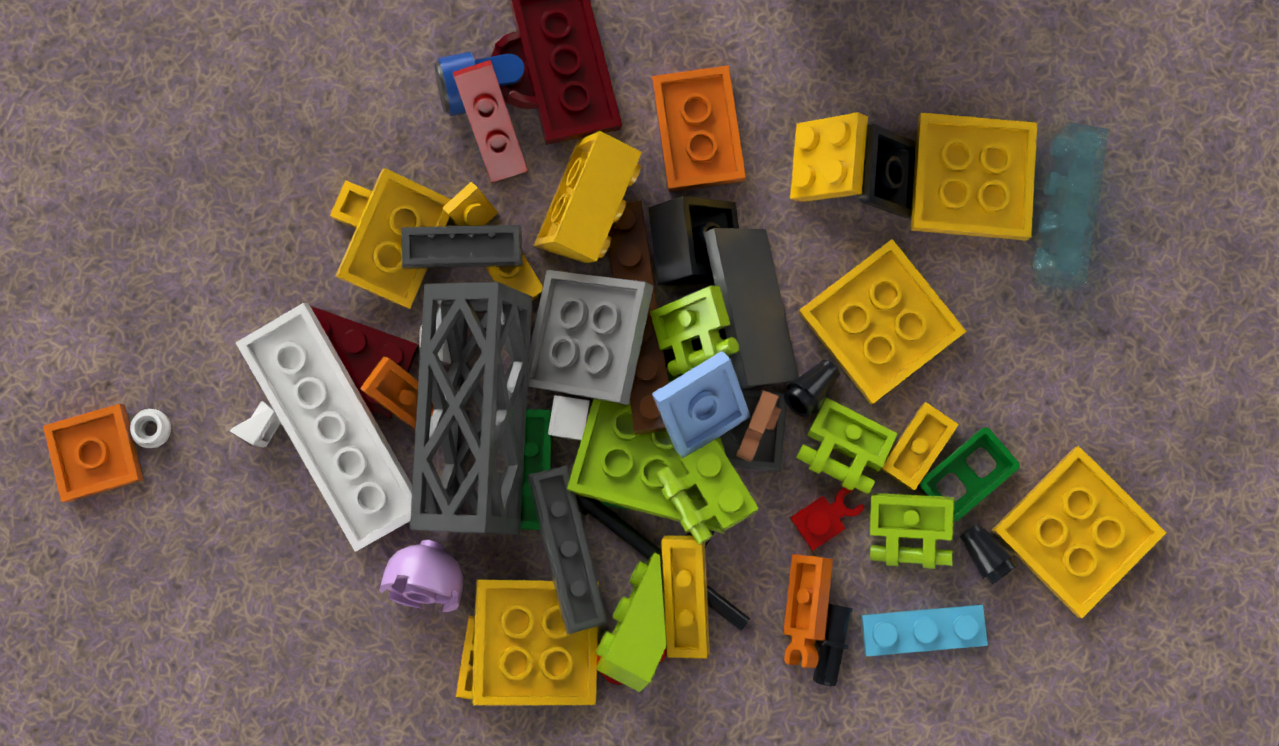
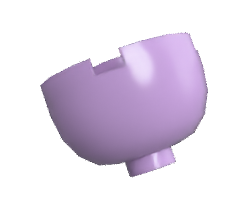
(420, 573)

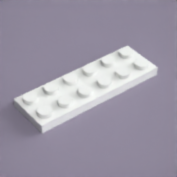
(330, 425)

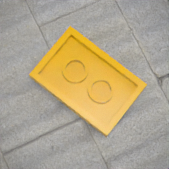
(375, 249)

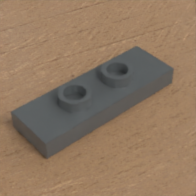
(461, 246)

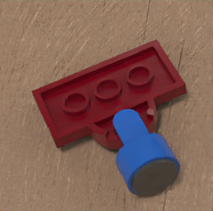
(546, 66)

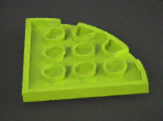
(623, 466)

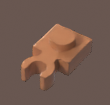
(764, 416)

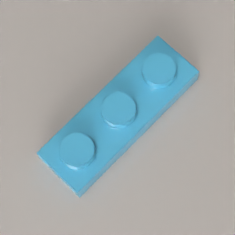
(924, 630)

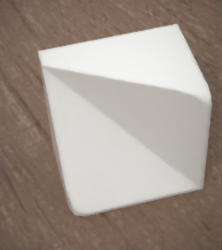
(260, 427)

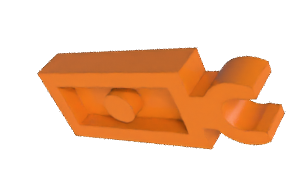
(806, 608)

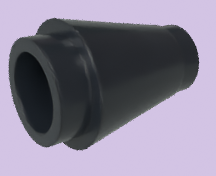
(809, 390)
(988, 554)

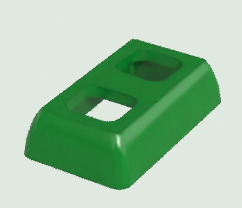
(976, 487)

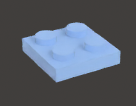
(702, 404)

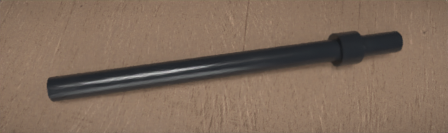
(647, 549)

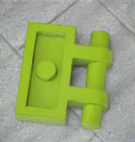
(692, 318)
(851, 435)
(719, 487)
(912, 517)

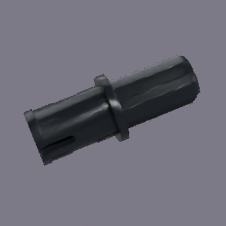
(832, 647)

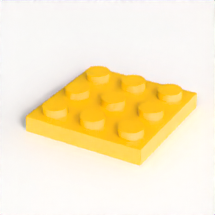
(974, 176)
(881, 321)
(1078, 531)
(524, 648)

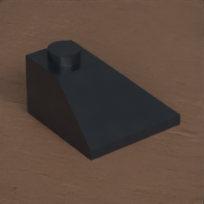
(888, 171)

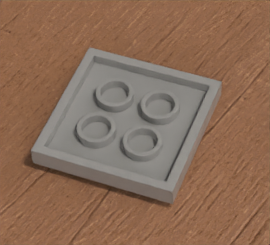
(588, 335)

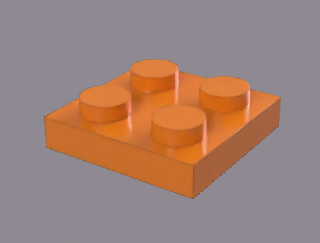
(93, 453)

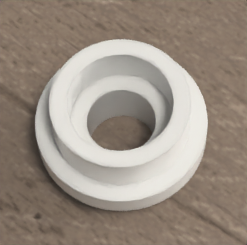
(138, 425)

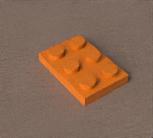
(698, 128)

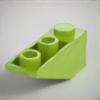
(639, 635)

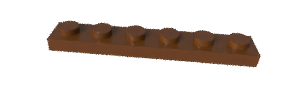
(632, 262)

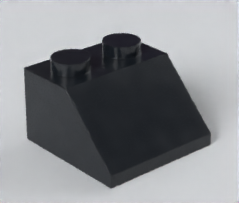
(680, 239)

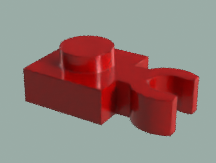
(821, 520)

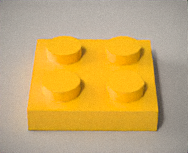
(829, 157)

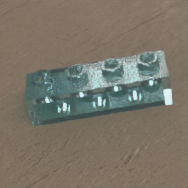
(1071, 206)

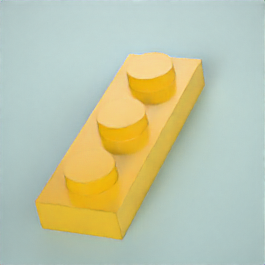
(685, 597)

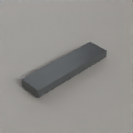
(567, 550)

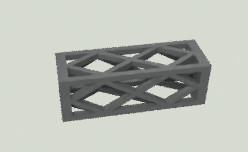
(504, 324)

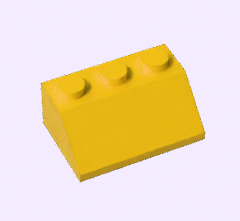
(589, 198)

